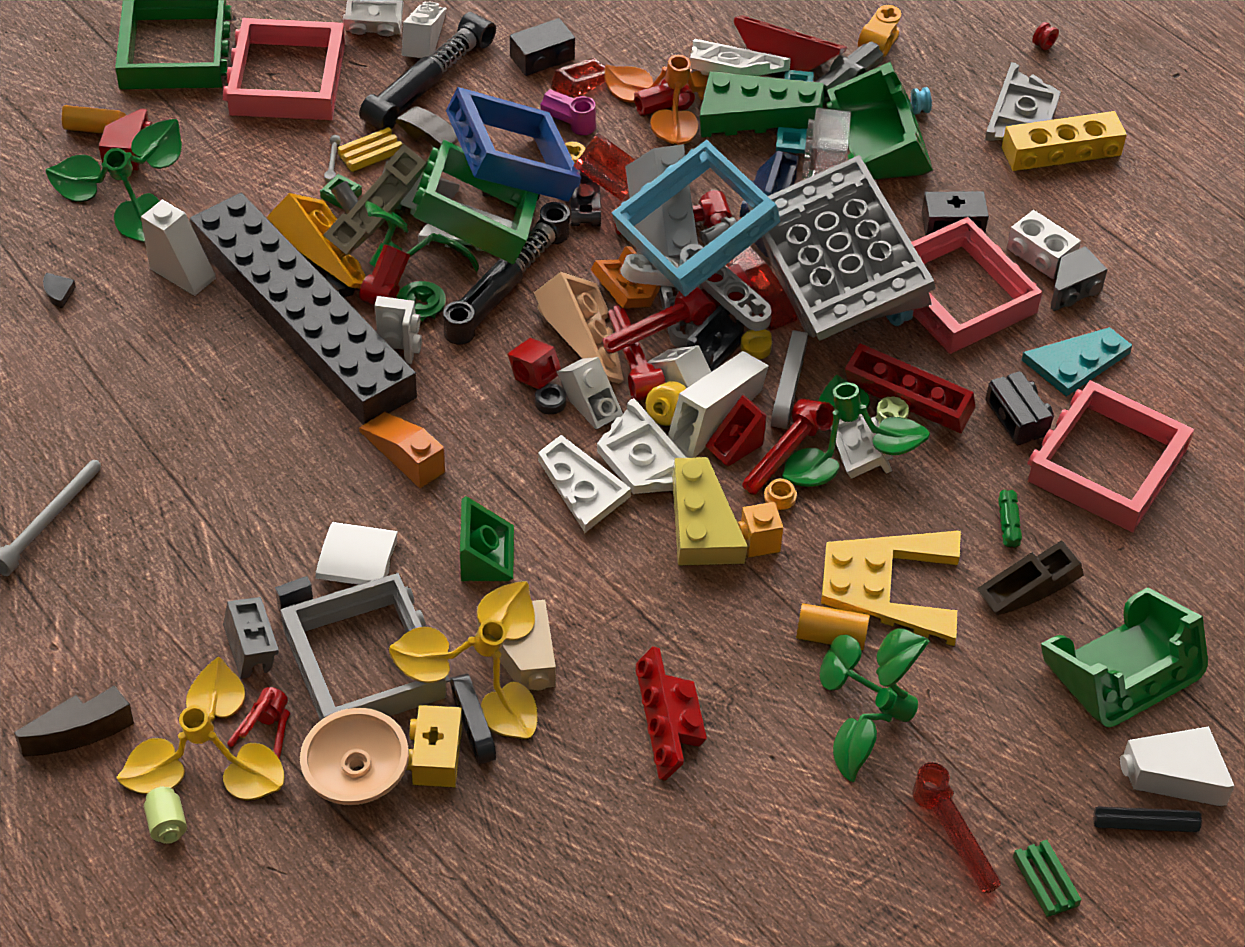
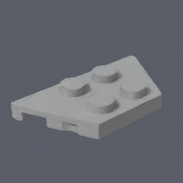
(1021, 102)

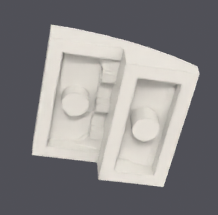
(355, 554)

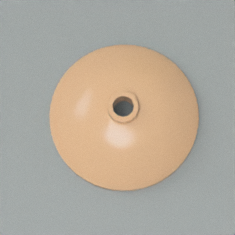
(353, 740)

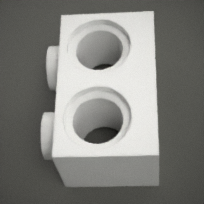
(1041, 242)

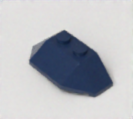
(771, 177)

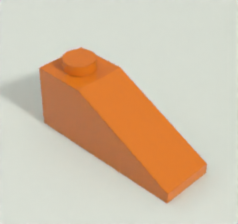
(406, 447)

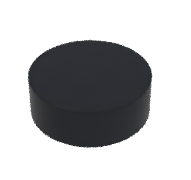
(550, 399)

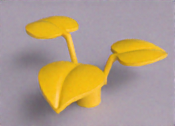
(502, 615)
(213, 693)

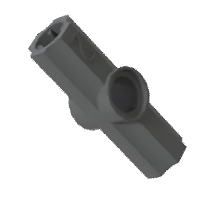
(849, 67)

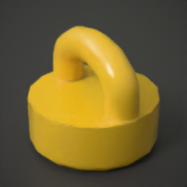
(757, 343)

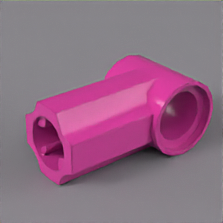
(578, 111)

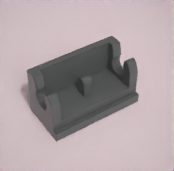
(249, 635)

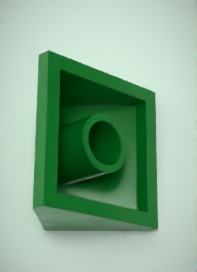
(485, 544)

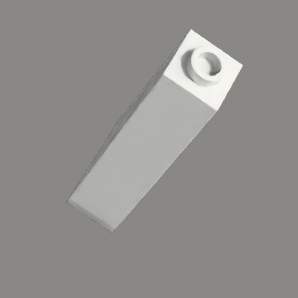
(710, 399)

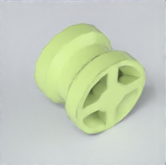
(892, 407)

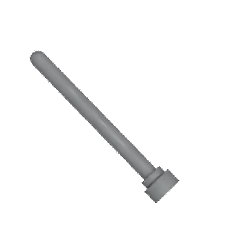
(11, 553)

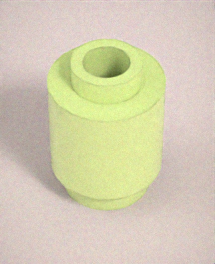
(164, 815)

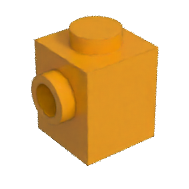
(761, 529)

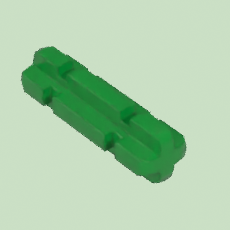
(1010, 518)

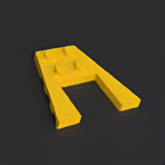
(860, 579)

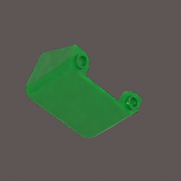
(882, 124)
(1136, 663)

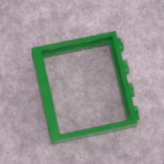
(172, 74)
(465, 222)

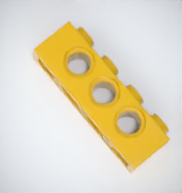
(1063, 140)

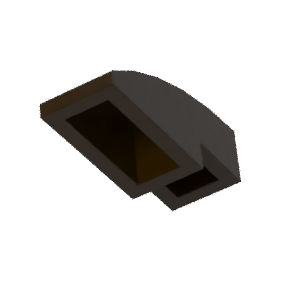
(1032, 579)
(75, 724)

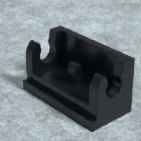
(717, 337)

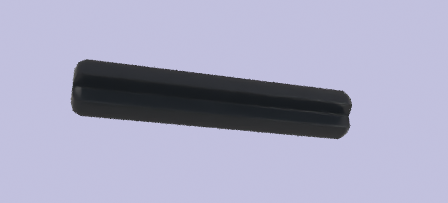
(1147, 819)

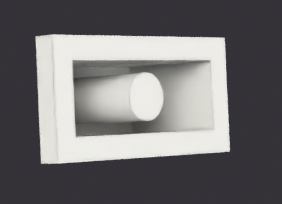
(682, 365)

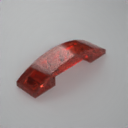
(767, 286)

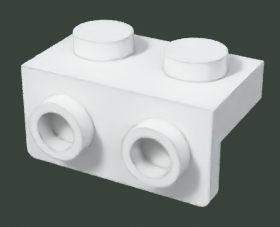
(374, 16)

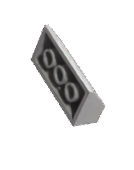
(672, 223)

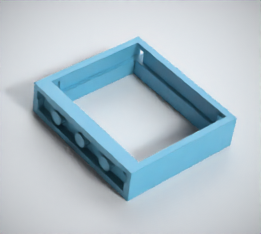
(721, 249)

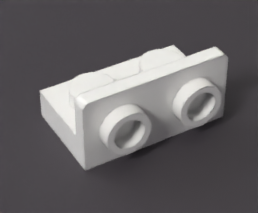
(399, 325)
(857, 449)

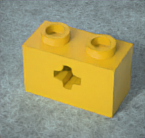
(436, 746)

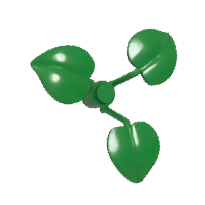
(77, 175)
(394, 221)
(892, 437)
(895, 658)

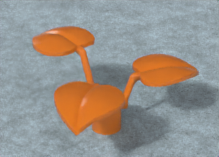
(668, 125)

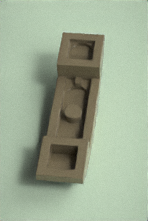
(387, 193)

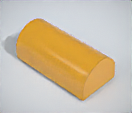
(88, 119)
(825, 624)

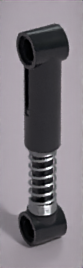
(385, 108)
(467, 313)

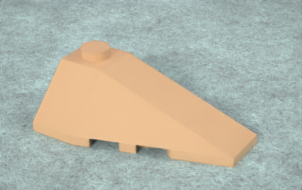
(579, 316)

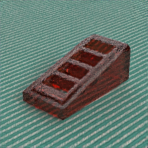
(577, 78)

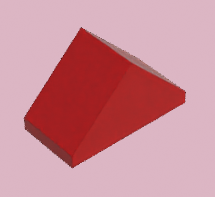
(739, 432)

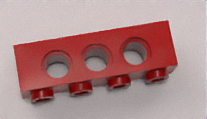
(922, 391)

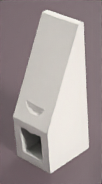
(422, 30)

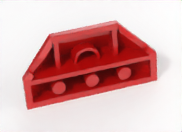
(804, 50)

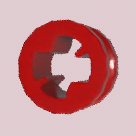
(1045, 36)

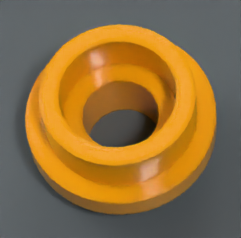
(780, 488)

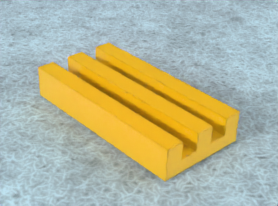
(371, 147)

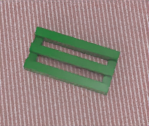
(1021, 858)

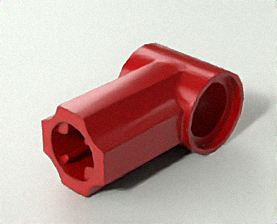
(662, 97)
(385, 275)

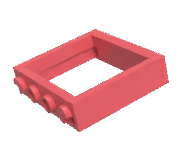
(285, 103)
(998, 266)
(1091, 495)

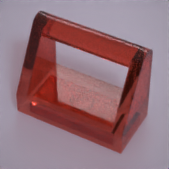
(605, 165)

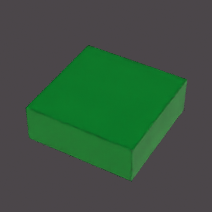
(326, 194)

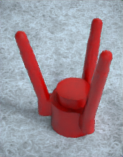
(267, 709)

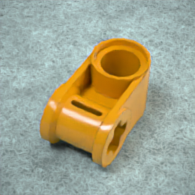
(882, 28)

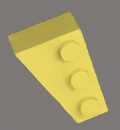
(703, 517)

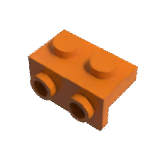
(625, 292)

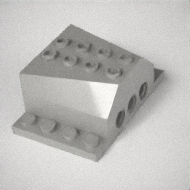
(843, 252)

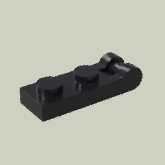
(586, 203)

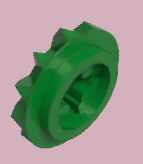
(424, 292)

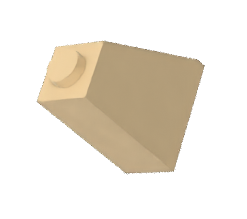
(531, 657)

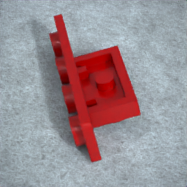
(670, 712)

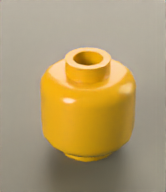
(662, 402)

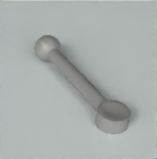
(335, 140)

